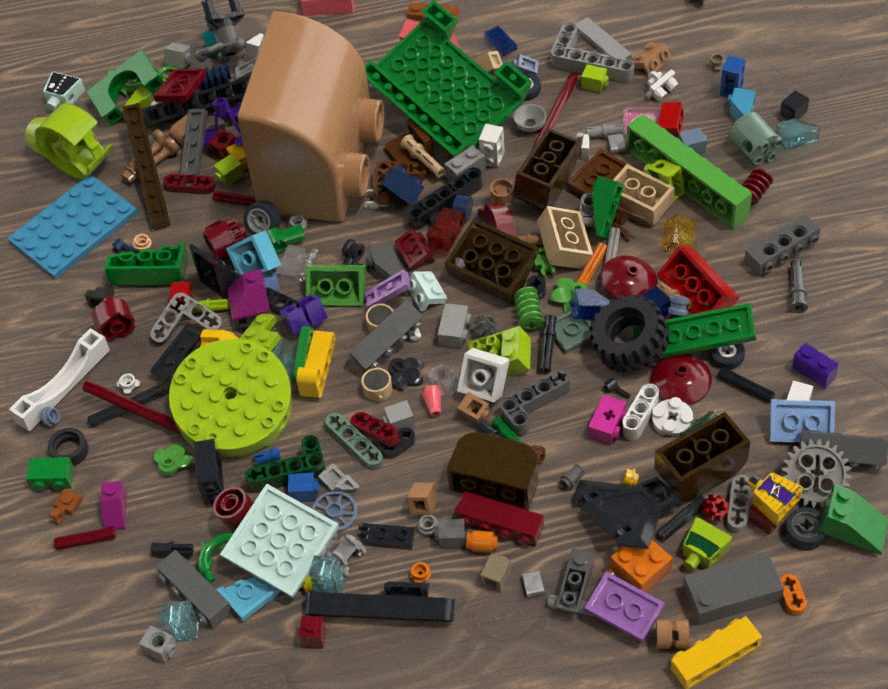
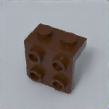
(419, 135)

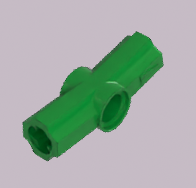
(284, 237)

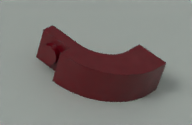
(498, 217)

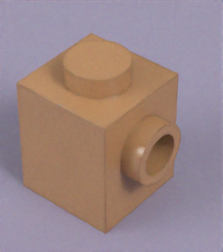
(422, 498)

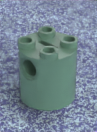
(755, 138)

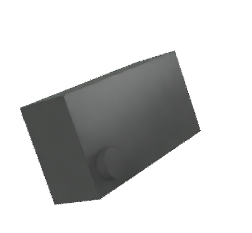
(733, 588)

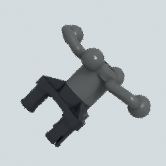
(225, 32)

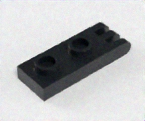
(386, 536)

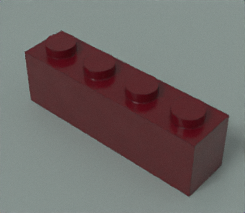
(500, 518)

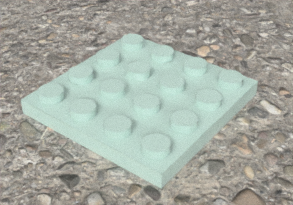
(279, 540)

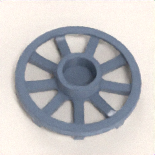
(335, 511)

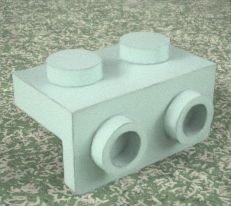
(426, 289)

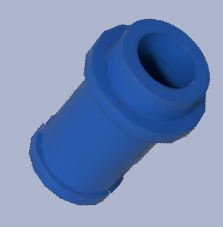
(267, 456)

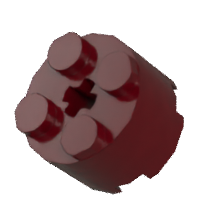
(113, 318)

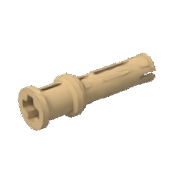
(418, 152)

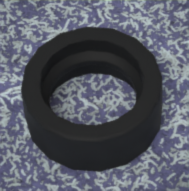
(69, 434)

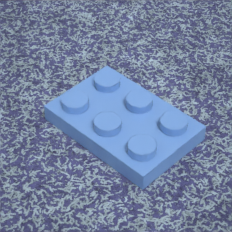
(792, 416)

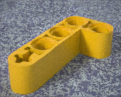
(313, 376)

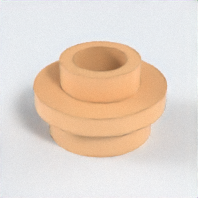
(141, 242)

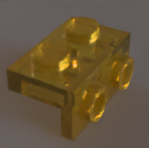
(678, 231)

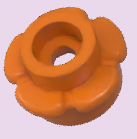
(420, 567)

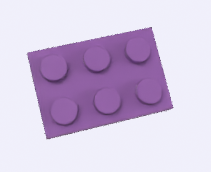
(624, 606)

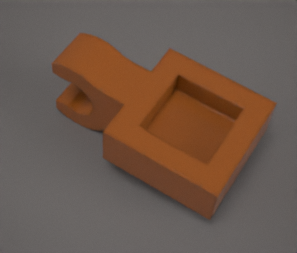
(65, 504)

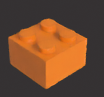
(641, 566)

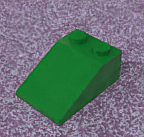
(853, 520)

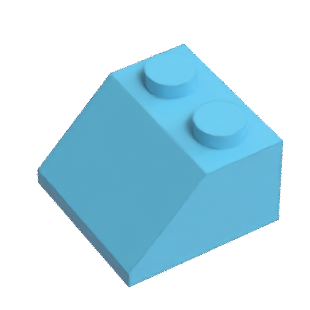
(254, 254)

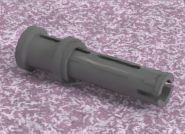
(798, 292)

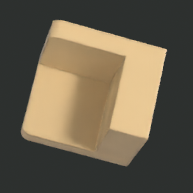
(489, 61)

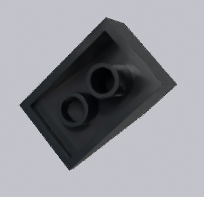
(213, 272)

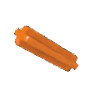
(592, 264)

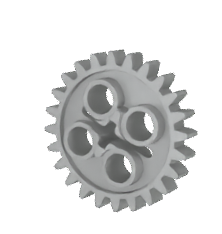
(796, 470)

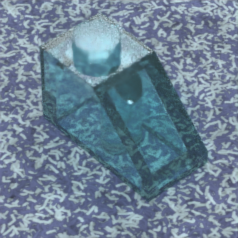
(797, 133)

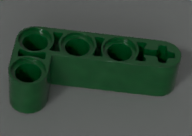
(260, 475)

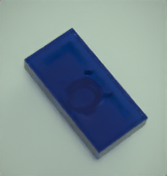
(500, 40)

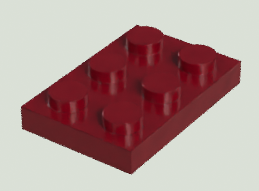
(180, 85)

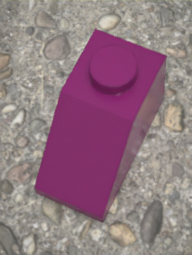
(113, 504)

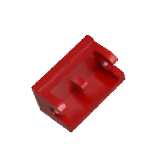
(672, 117)

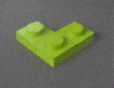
(260, 331)

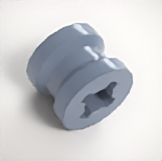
(678, 305)

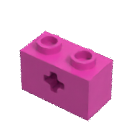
(607, 420)

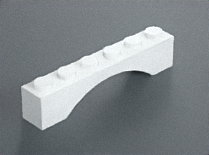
(85, 356)

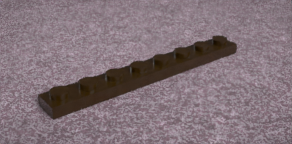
(146, 166)

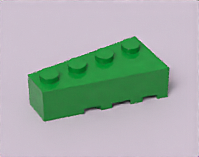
(148, 266)

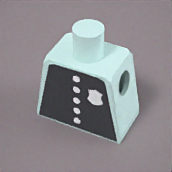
(62, 89)

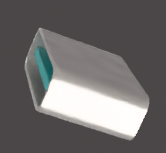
(616, 143)
(533, 584)

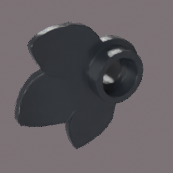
(409, 372)

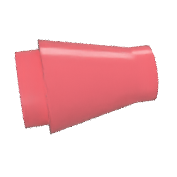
(432, 398)

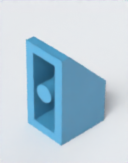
(741, 102)

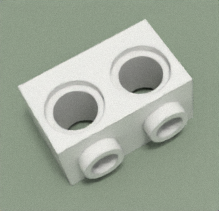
(492, 144)

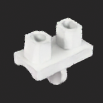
(659, 82)

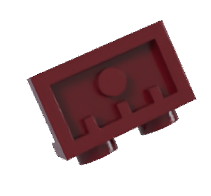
(414, 249)

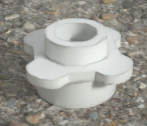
(126, 379)

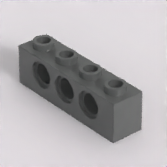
(782, 245)

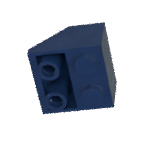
(402, 185)

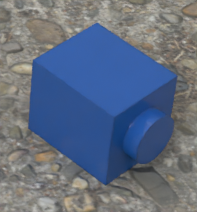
(303, 487)

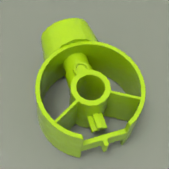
(67, 140)

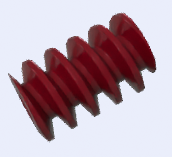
(758, 183)

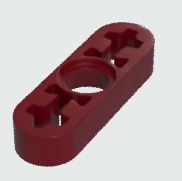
(177, 183)
(379, 436)

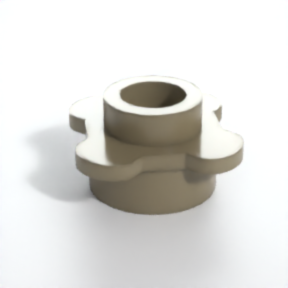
(716, 61)

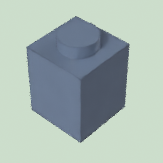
(694, 139)

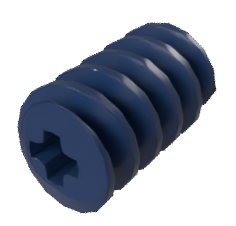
(216, 75)

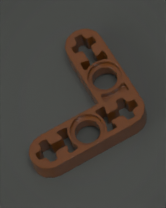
(414, 167)

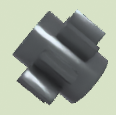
(485, 325)

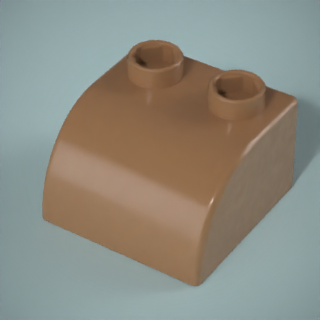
(308, 120)

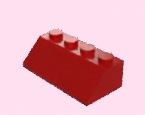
(697, 281)

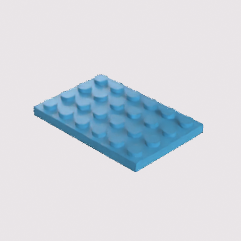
(72, 226)

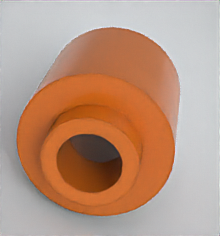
(481, 541)

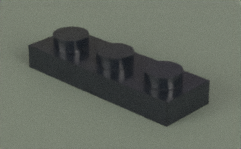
(175, 354)

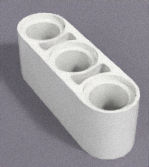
(641, 404)

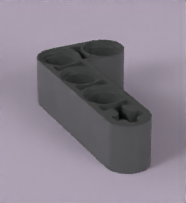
(555, 384)

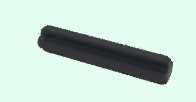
(746, 384)
(681, 518)

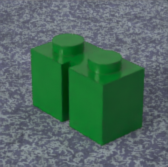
(50, 472)

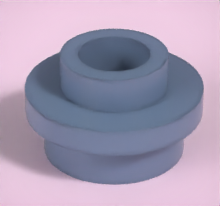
(50, 416)

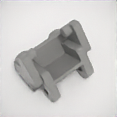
(346, 546)

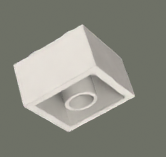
(483, 374)

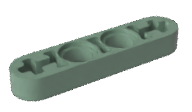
(352, 442)

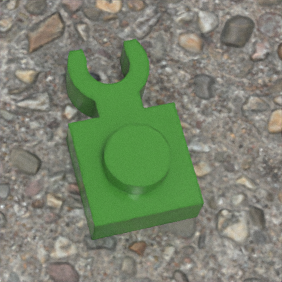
(541, 262)

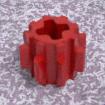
(715, 507)

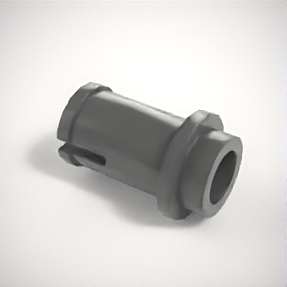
(567, 481)

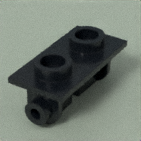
(406, 589)

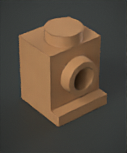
(471, 403)

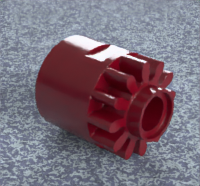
(224, 236)
(232, 506)

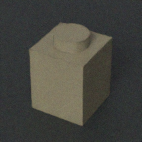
(495, 572)

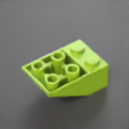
(509, 344)

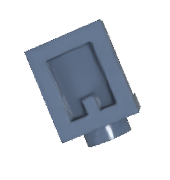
(526, 64)

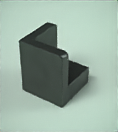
(96, 297)

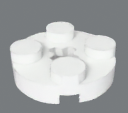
(668, 408)

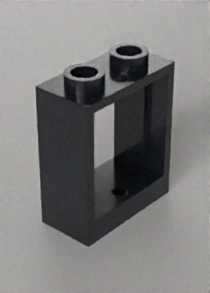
(208, 470)

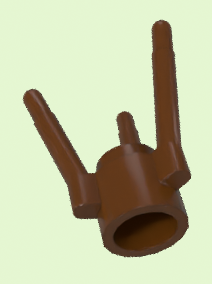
(621, 217)

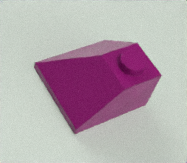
(248, 296)

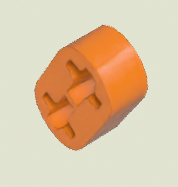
(796, 593)

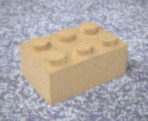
(644, 194)
(564, 237)

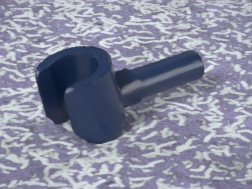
(119, 244)

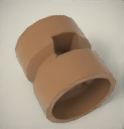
(502, 192)
(664, 634)

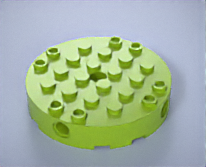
(225, 371)

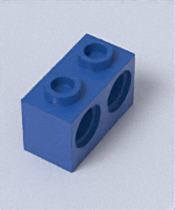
(732, 75)

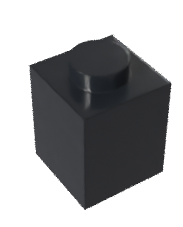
(794, 106)

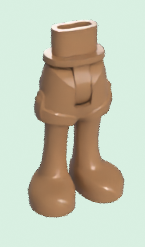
(166, 148)

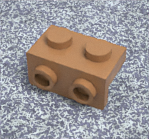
(652, 57)

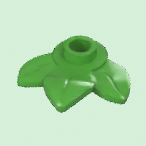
(564, 292)
(172, 459)

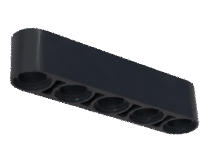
(464, 184)

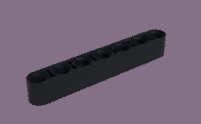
(379, 606)

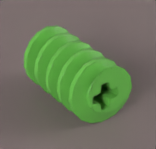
(528, 309)

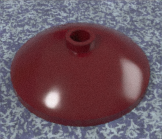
(620, 281)
(688, 386)

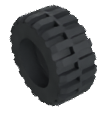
(638, 352)

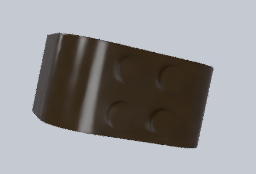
(547, 169)
(703, 457)
(494, 469)

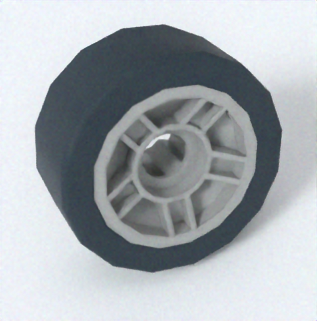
(254, 214)

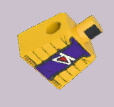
(774, 496)

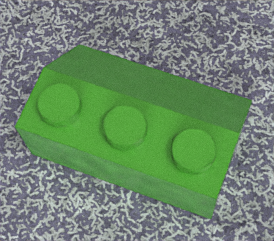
(337, 284)

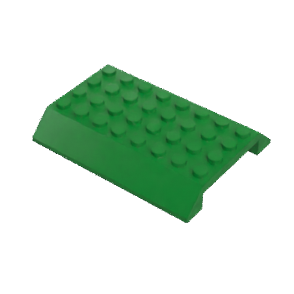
(444, 86)

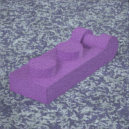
(387, 289)

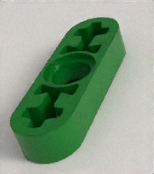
(305, 339)

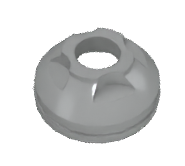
(530, 113)

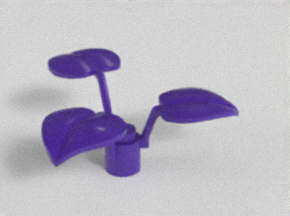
(224, 112)

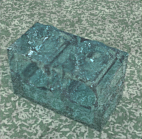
(327, 575)
(180, 621)

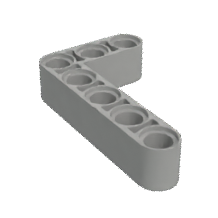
(574, 60)

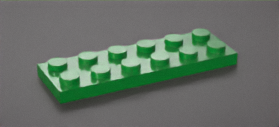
(708, 330)

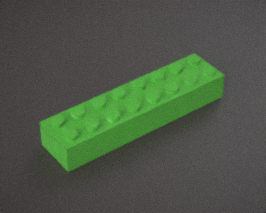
(701, 179)

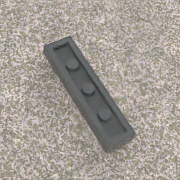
(194, 142)

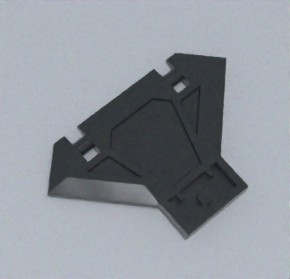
(627, 509)

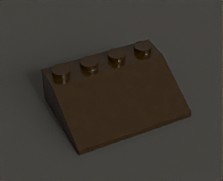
(491, 260)

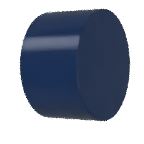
(463, 204)

